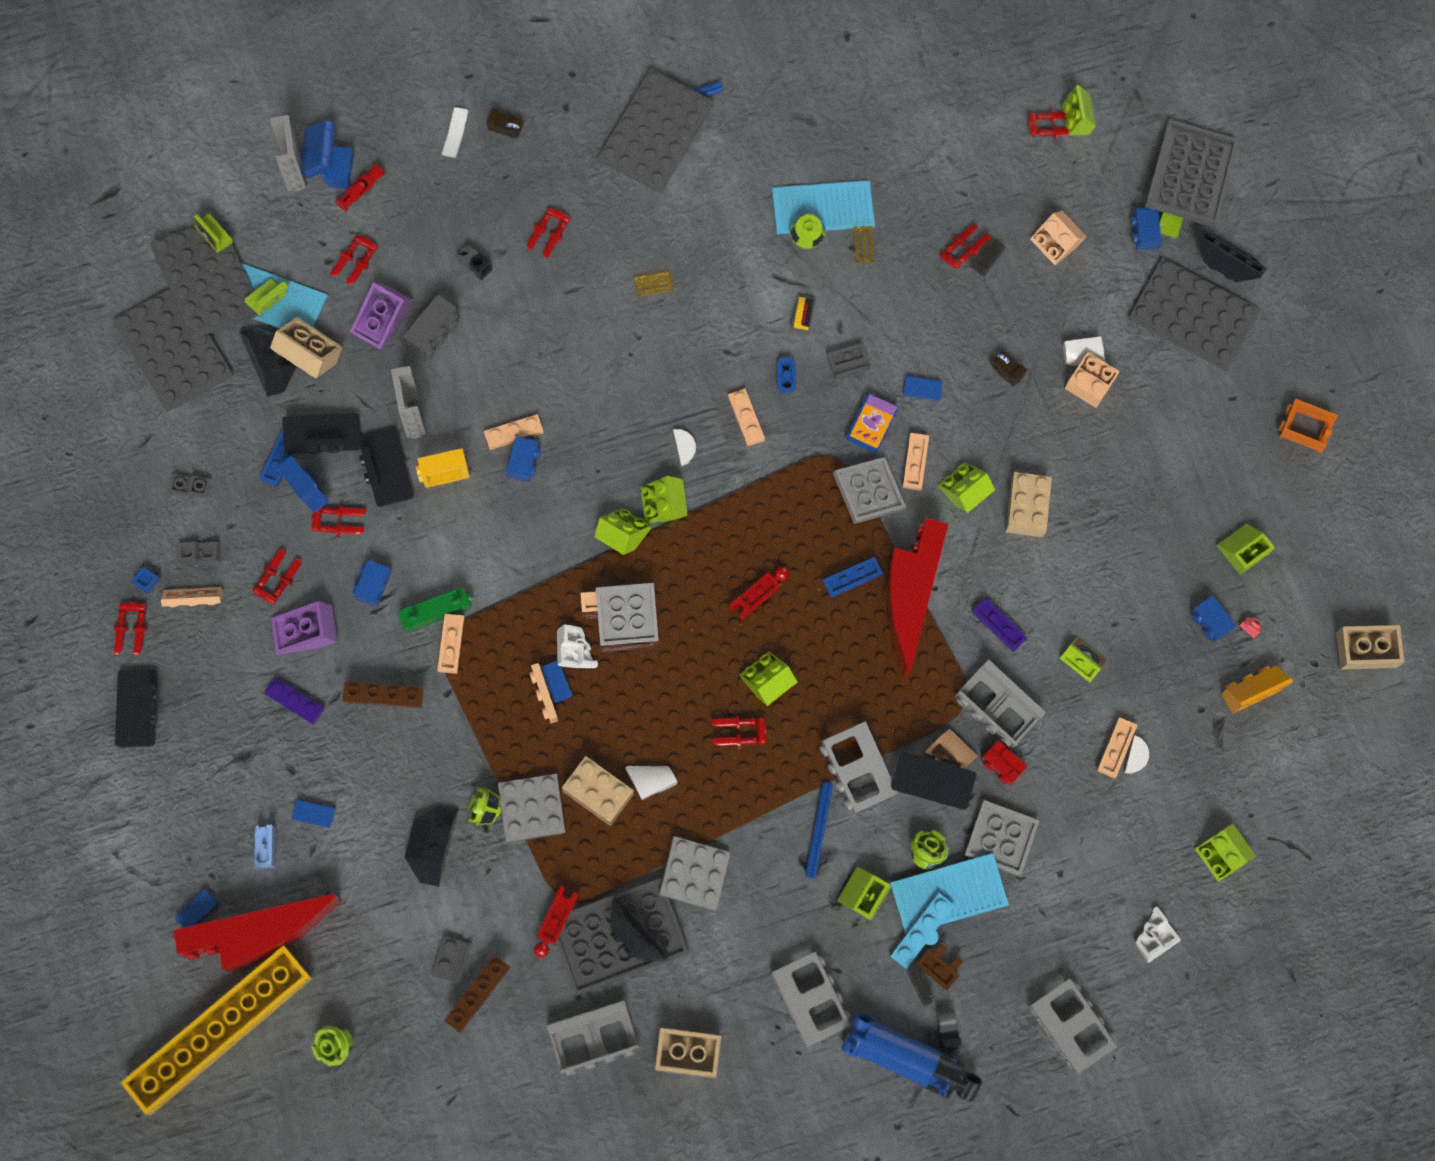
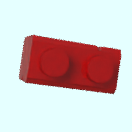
(1003, 763)

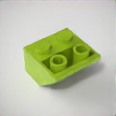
(1079, 112)
(967, 487)
(664, 500)
(621, 530)
(1245, 548)
(768, 678)
(1225, 852)
(864, 893)

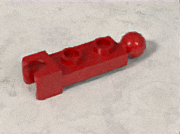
(759, 592)
(554, 922)

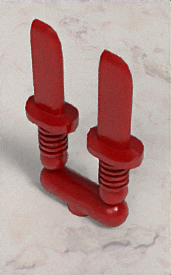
(1052, 116)
(555, 237)
(365, 242)
(971, 250)
(316, 520)
(266, 596)
(139, 629)
(761, 731)

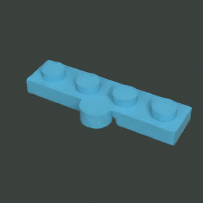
(923, 931)

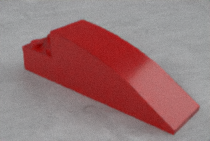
(910, 588)
(254, 935)

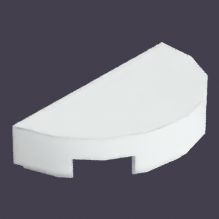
(685, 446)
(1137, 756)

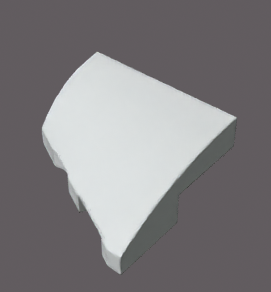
(1075, 350)
(573, 648)
(651, 779)
(1156, 936)

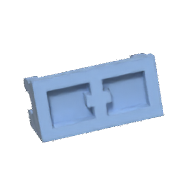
(265, 846)

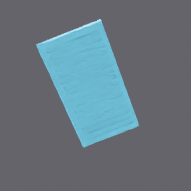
(836, 204)
(298, 302)
(969, 885)

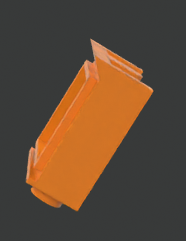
(1313, 412)

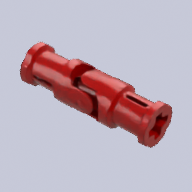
(358, 188)

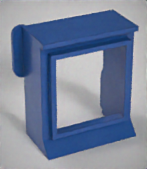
(303, 484)

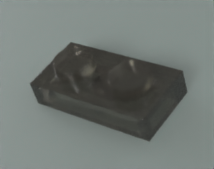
(987, 256)
(917, 977)

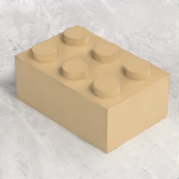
(306, 347)
(1028, 504)
(1370, 647)
(598, 791)
(688, 1053)

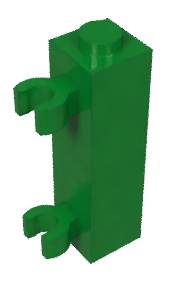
(434, 609)

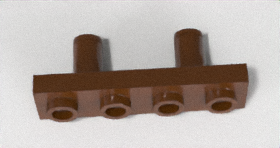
(382, 695)
(477, 994)

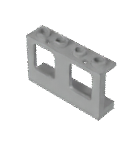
(291, 157)
(407, 391)
(1006, 696)
(869, 763)
(800, 1004)
(589, 1025)
(1063, 1033)

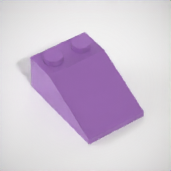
(380, 314)
(304, 628)

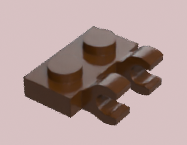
(938, 969)

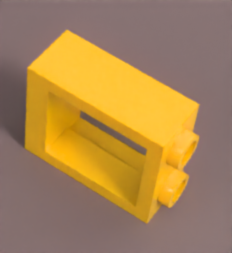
(442, 468)

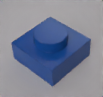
(145, 580)

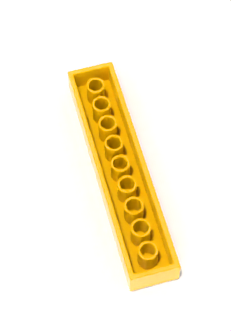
(216, 1031)

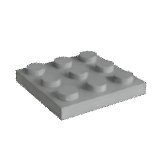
(869, 490)
(627, 614)
(531, 808)
(1004, 834)
(694, 873)

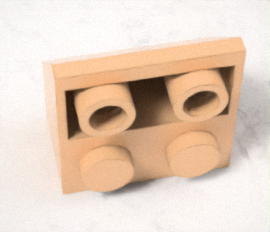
(1058, 237)
(1092, 379)
(952, 748)

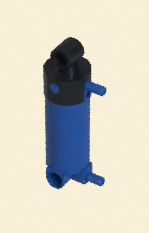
(909, 1058)

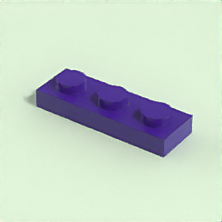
(999, 625)
(294, 701)

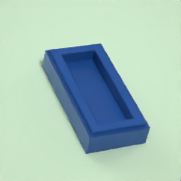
(922, 388)
(556, 682)
(313, 814)
(197, 909)

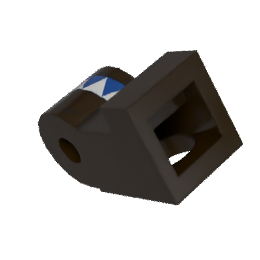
(504, 124)
(1008, 368)

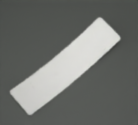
(455, 132)

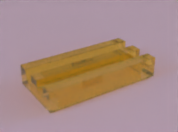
(862, 230)
(647, 278)

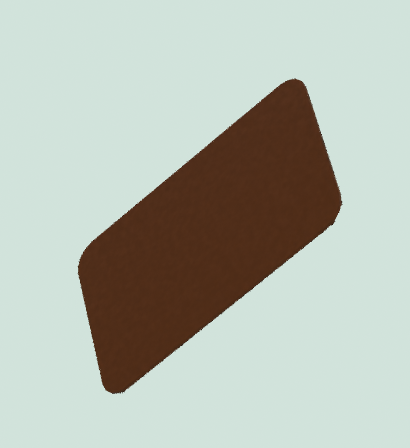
(659, 696)

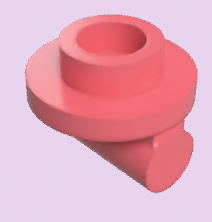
(1251, 626)

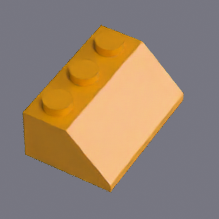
(1255, 688)

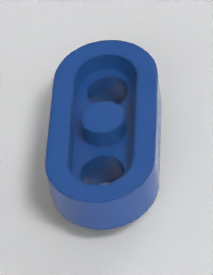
(786, 376)

